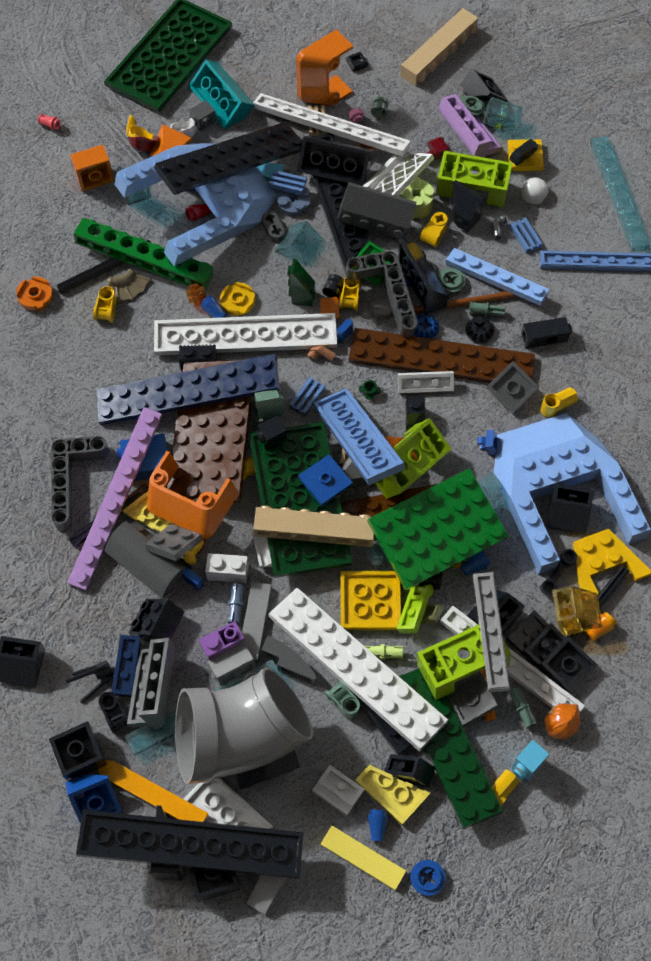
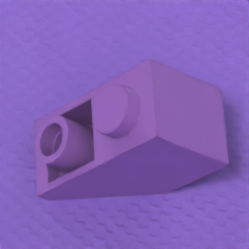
(221, 640)

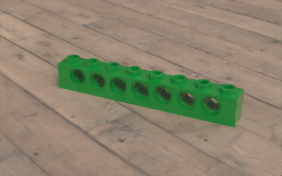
(133, 255)

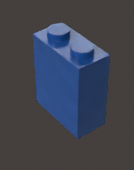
(153, 455)

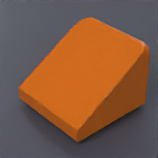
(329, 305)

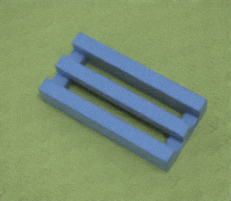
(288, 180)
(513, 226)
(315, 384)

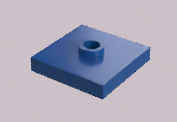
(325, 480)

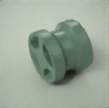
(379, 107)

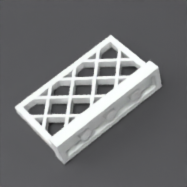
(396, 167)

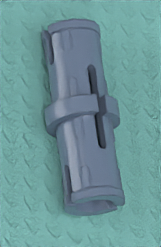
(235, 603)

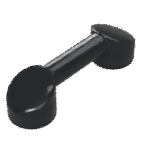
(567, 559)

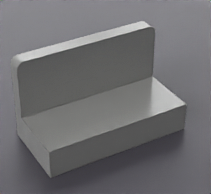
(232, 664)

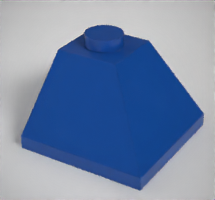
(92, 793)

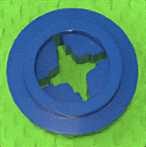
(432, 329)
(426, 867)

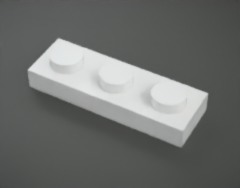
(425, 382)

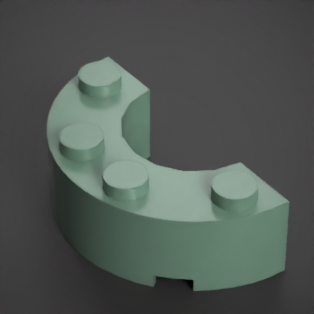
(268, 404)

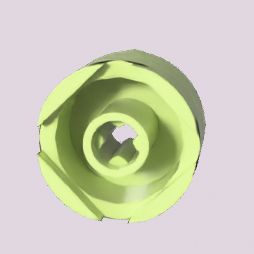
(423, 194)

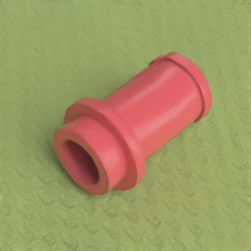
(52, 122)

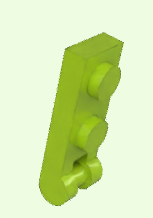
(414, 609)

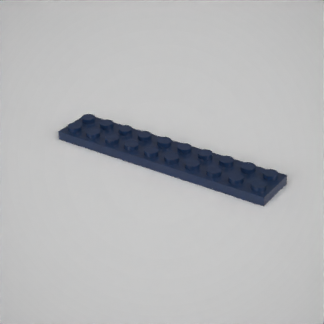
(188, 389)

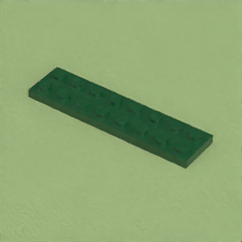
(456, 762)

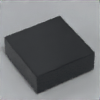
(356, 61)

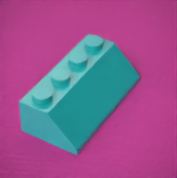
(222, 93)

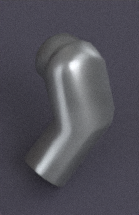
(497, 225)

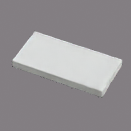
(225, 805)

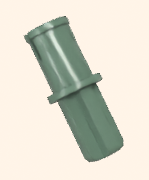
(484, 309)
(523, 707)

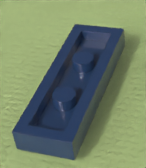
(126, 665)

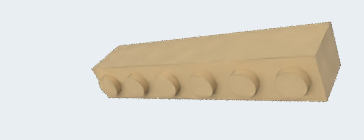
(439, 47)
(313, 526)

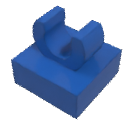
(489, 442)

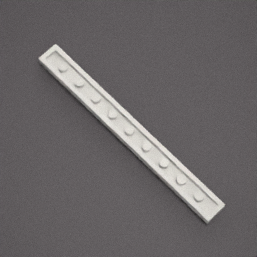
(332, 124)

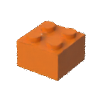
(92, 168)

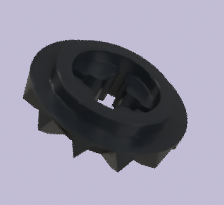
(479, 336)

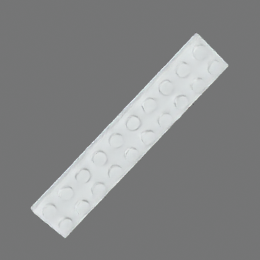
(247, 333)
(358, 669)

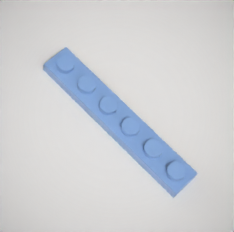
(497, 276)

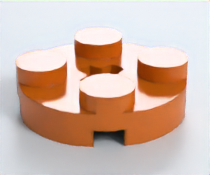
(37, 302)

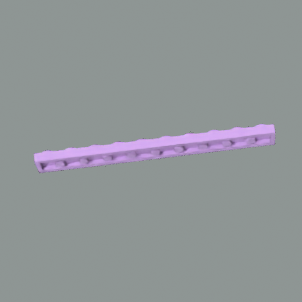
(114, 499)

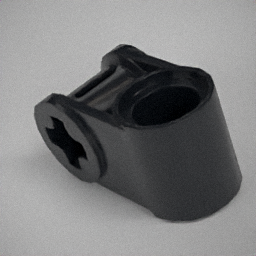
(114, 715)

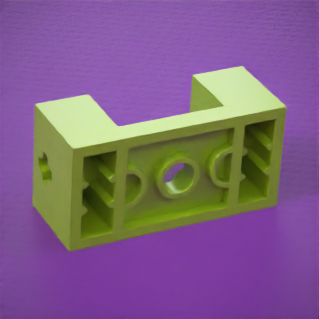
(492, 176)
(428, 446)
(444, 667)

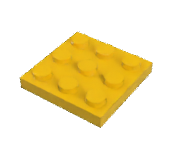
(370, 600)

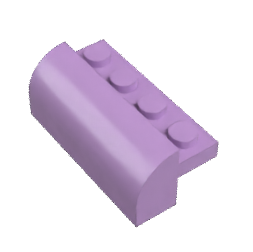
(468, 127)

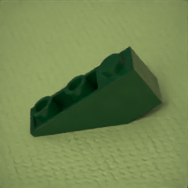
(301, 285)

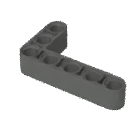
(392, 286)
(64, 475)

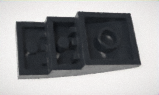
(551, 652)

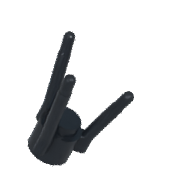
(101, 670)

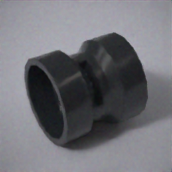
(333, 286)

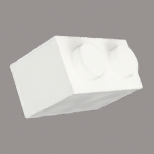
(227, 568)

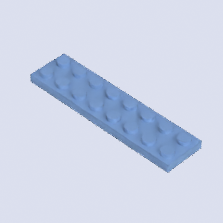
(359, 436)

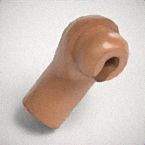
(320, 351)

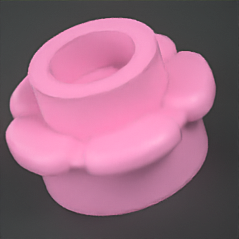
(356, 115)

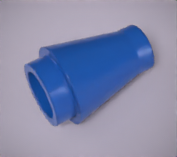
(212, 307)
(476, 563)
(377, 823)

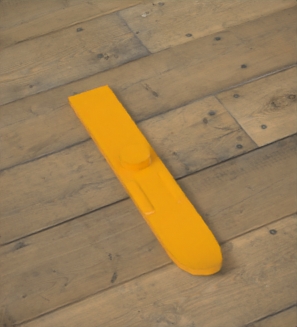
(152, 792)

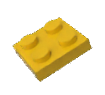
(533, 163)

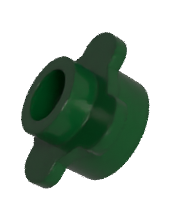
(370, 384)

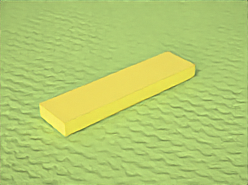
(363, 858)

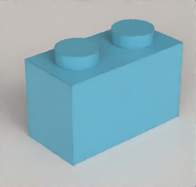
(529, 761)

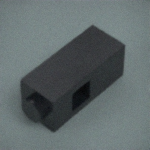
(546, 332)

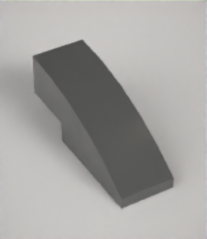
(288, 660)

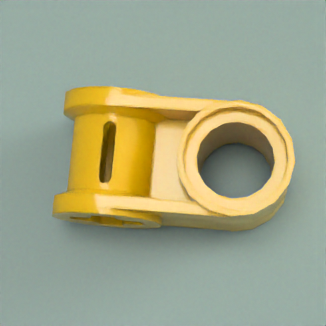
(435, 229)
(350, 295)
(105, 308)

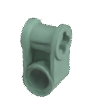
(341, 697)

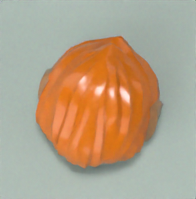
(563, 721)

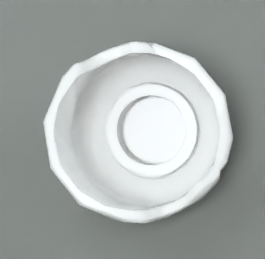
(185, 127)
(534, 190)

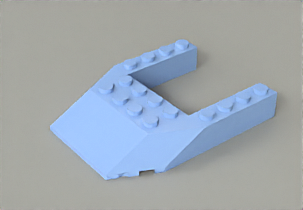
(234, 200)
(566, 454)

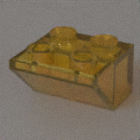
(576, 610)

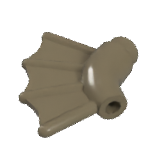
(128, 285)

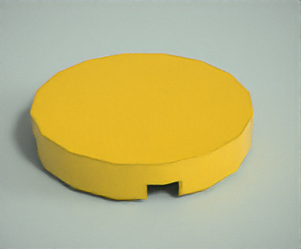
(237, 299)

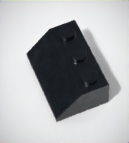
(283, 765)

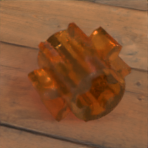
(195, 294)

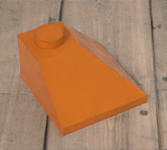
(167, 139)

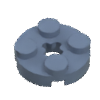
(293, 208)

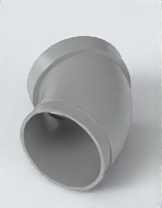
(238, 727)

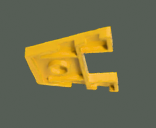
(602, 553)

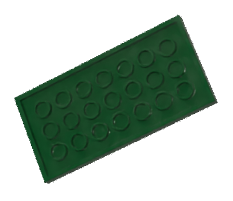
(168, 54)
(280, 487)

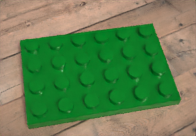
(437, 529)

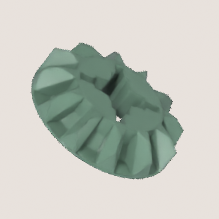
(478, 108)
(452, 274)

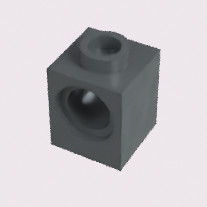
(203, 115)

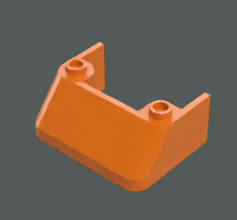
(314, 67)
(199, 516)

